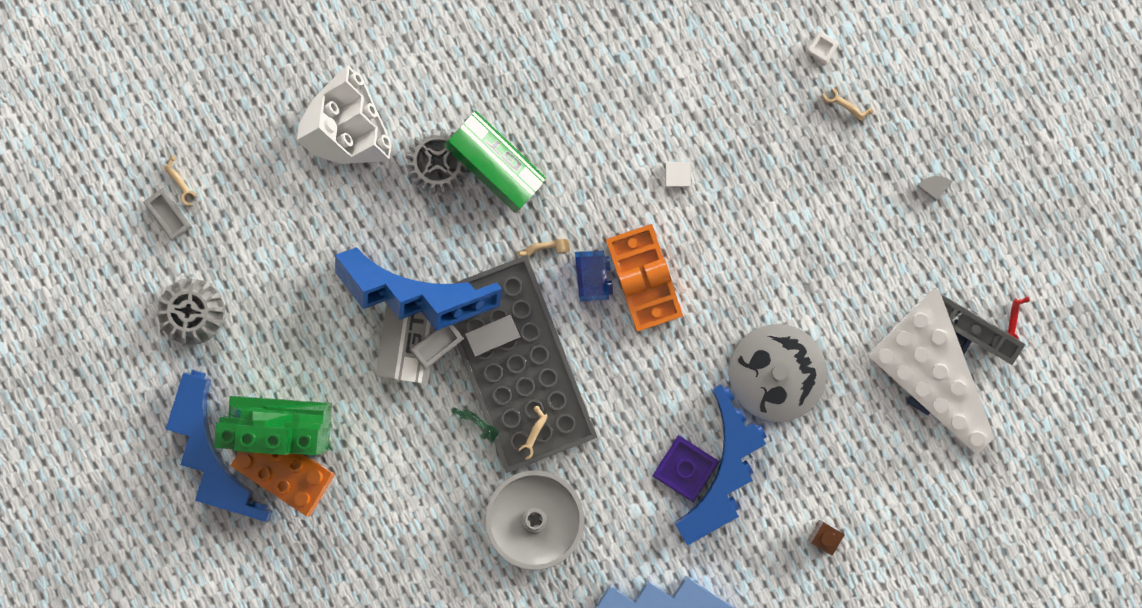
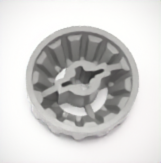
(212, 315)

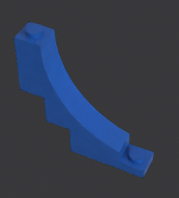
(438, 302)
(217, 484)

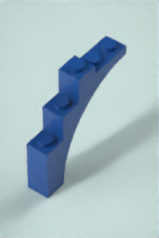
(739, 440)

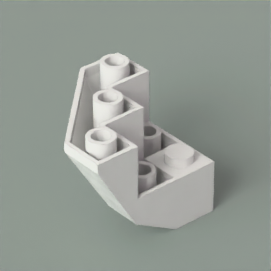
(344, 123)

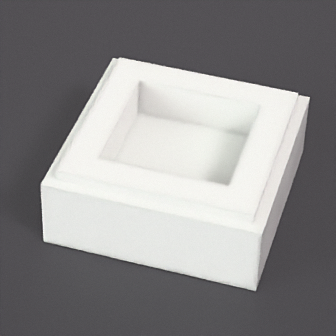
(822, 47)
(677, 174)

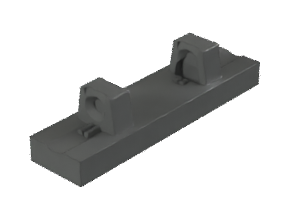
(983, 332)

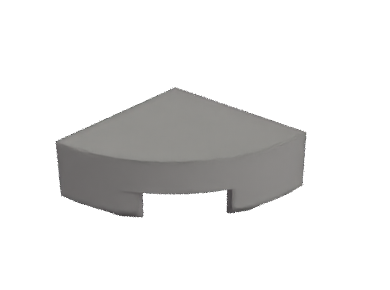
(934, 186)

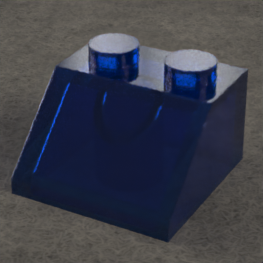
(592, 276)

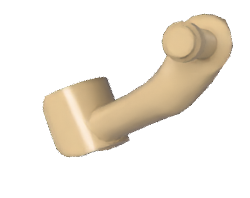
(847, 105)
(179, 181)
(560, 245)
(535, 431)

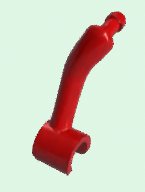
(1014, 315)

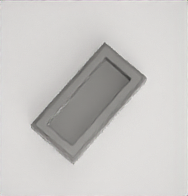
(167, 214)
(492, 335)
(436, 345)

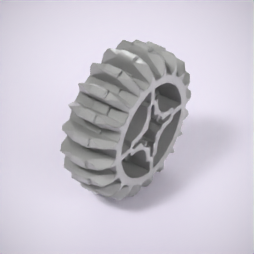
(429, 169)

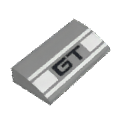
(397, 339)

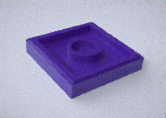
(685, 468)

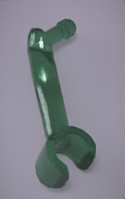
(489, 432)

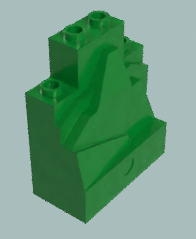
(275, 426)

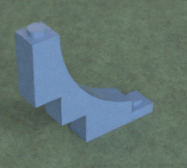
(688, 595)

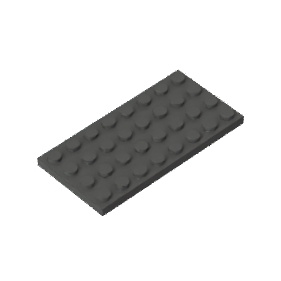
(524, 371)

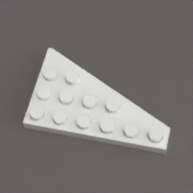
(930, 366)

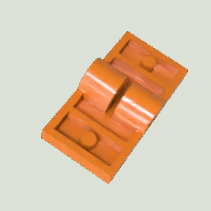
(644, 277)
(289, 477)

